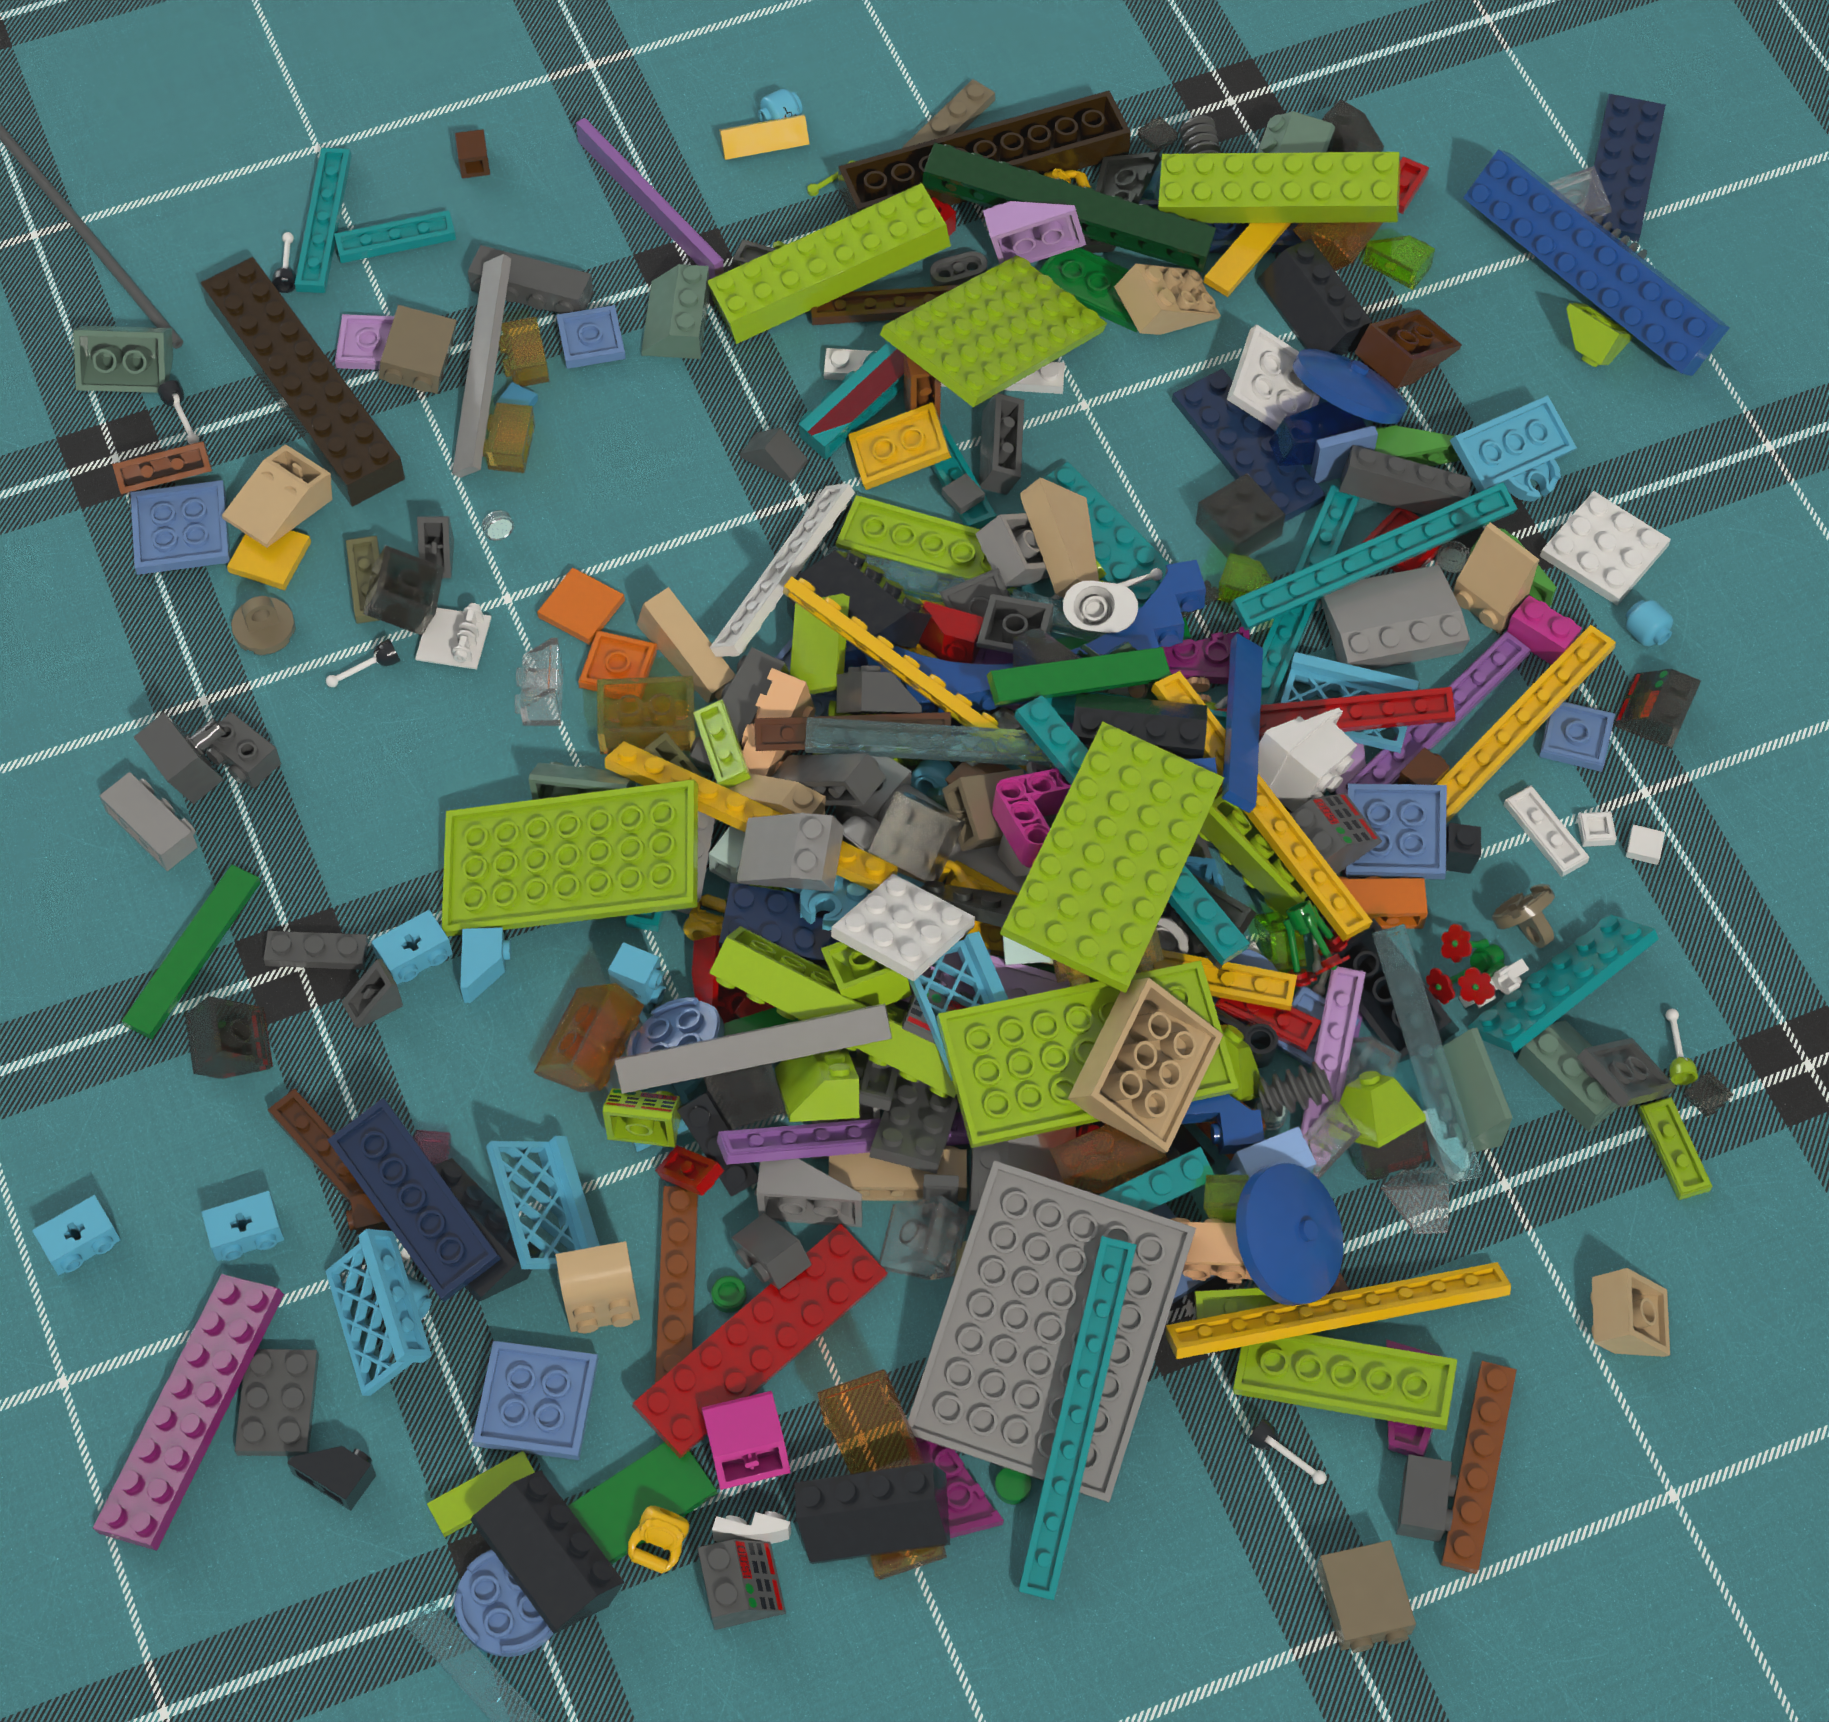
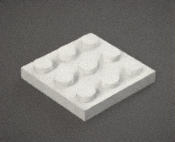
(1266, 380)
(1605, 548)
(903, 927)

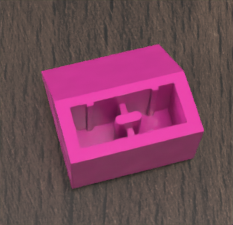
(746, 1440)

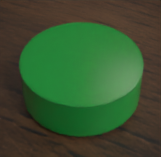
(729, 1294)
(1012, 1486)

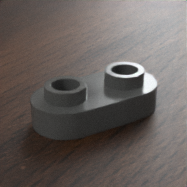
(957, 269)

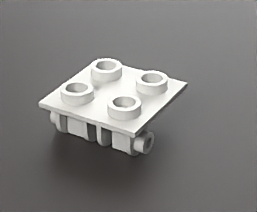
(455, 637)

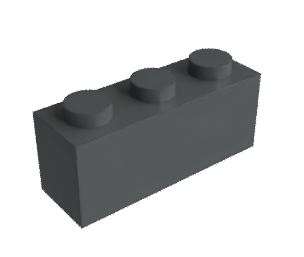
(1001, 444)

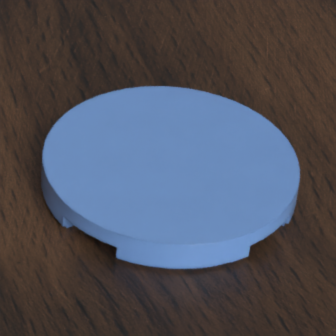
(677, 1024)
(496, 1610)

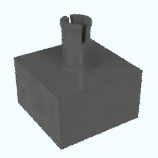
(182, 756)

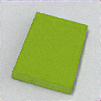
(817, 649)

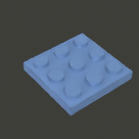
(179, 527)
(1411, 830)
(535, 1400)

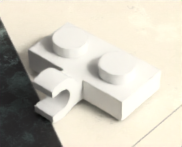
(1505, 979)

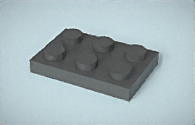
(1626, 1072)
(277, 1403)

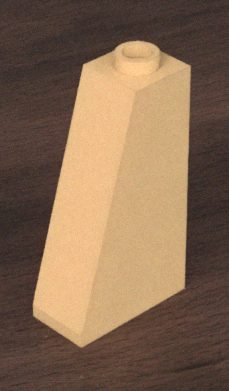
(1062, 533)
(684, 644)

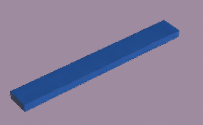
(1242, 723)

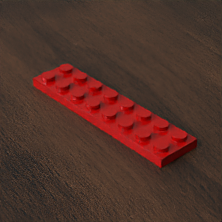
(760, 1339)

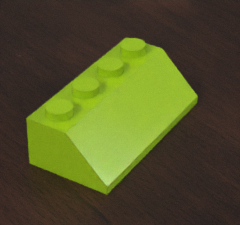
(1250, 853)
(819, 1086)

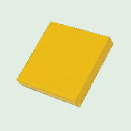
(271, 564)

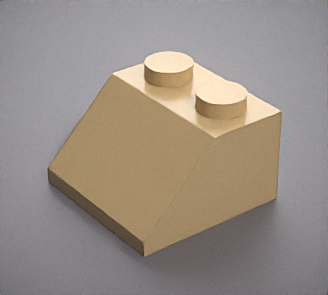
(1630, 1314)

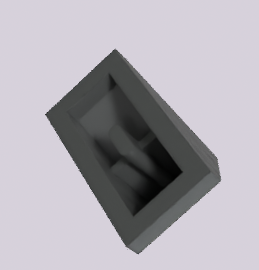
(775, 453)
(436, 541)
(372, 996)

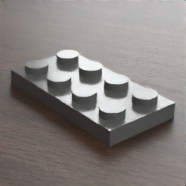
(915, 1127)

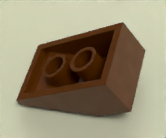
(1405, 347)

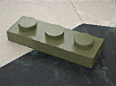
(361, 558)

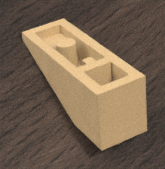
(782, 795)

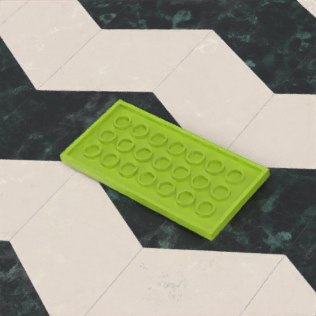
(993, 330)
(1112, 857)
(571, 858)
(1024, 1053)

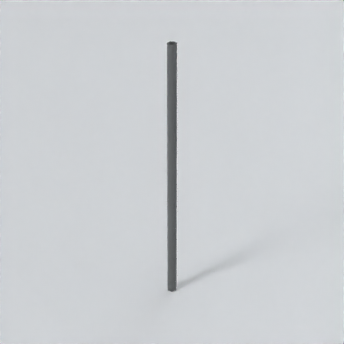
(87, 235)

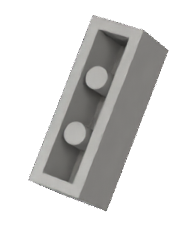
(149, 820)

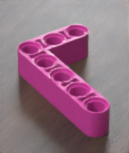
(1020, 809)

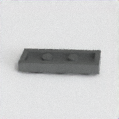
(316, 950)

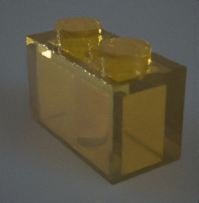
(524, 352)
(509, 437)

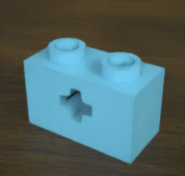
(420, 934)
(639, 975)
(225, 1224)
(59, 1235)

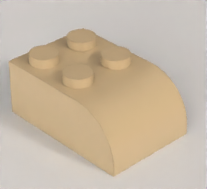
(598, 1287)

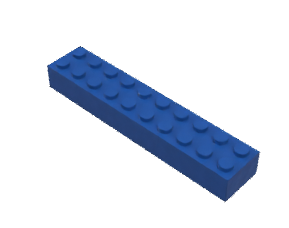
(1596, 263)

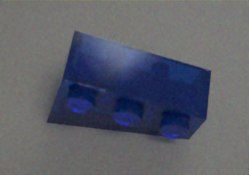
(1297, 434)

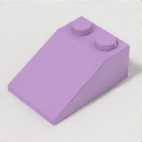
(1033, 230)

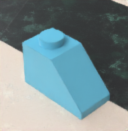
(482, 960)

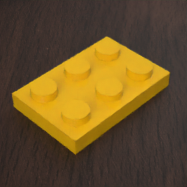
(899, 446)

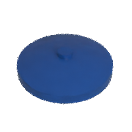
(1350, 386)
(1289, 1234)

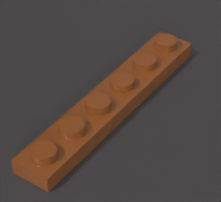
(676, 1278)
(1479, 1467)

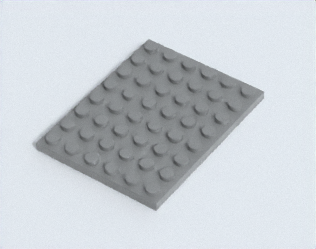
(1016, 1320)

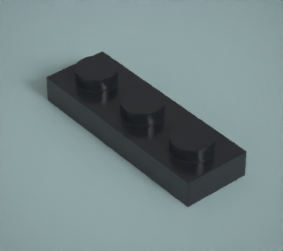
(704, 1122)

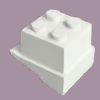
(1305, 758)

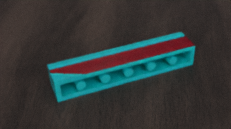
(854, 401)

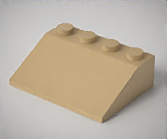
(1146, 1064)

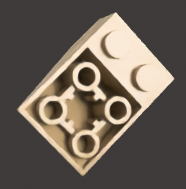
(1165, 298)
(279, 496)

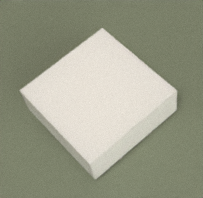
(1596, 829)
(1645, 844)

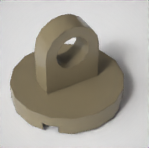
(263, 625)
(1528, 914)

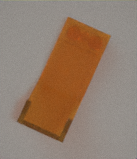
(871, 1438)

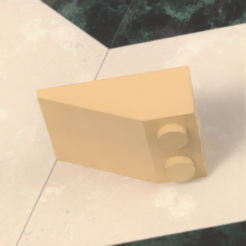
(1495, 578)

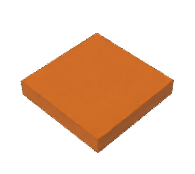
(581, 606)
(616, 658)

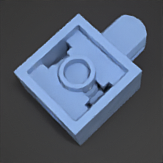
(1282, 1148)

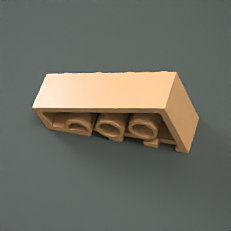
(785, 698)
(1214, 1252)

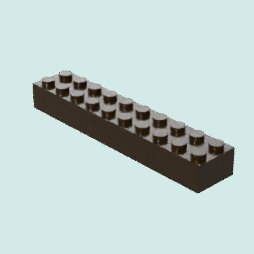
(1055, 137)
(303, 381)

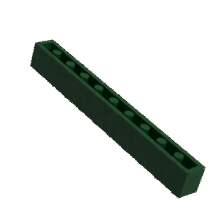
(1100, 215)

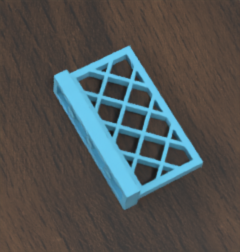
(1349, 681)
(980, 975)
(566, 1199)
(393, 1304)

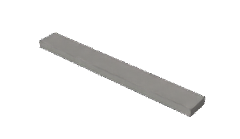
(481, 366)
(753, 1048)

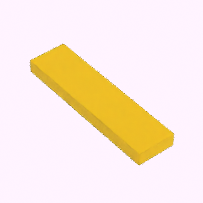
(1243, 256)

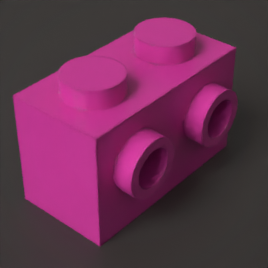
(1543, 629)

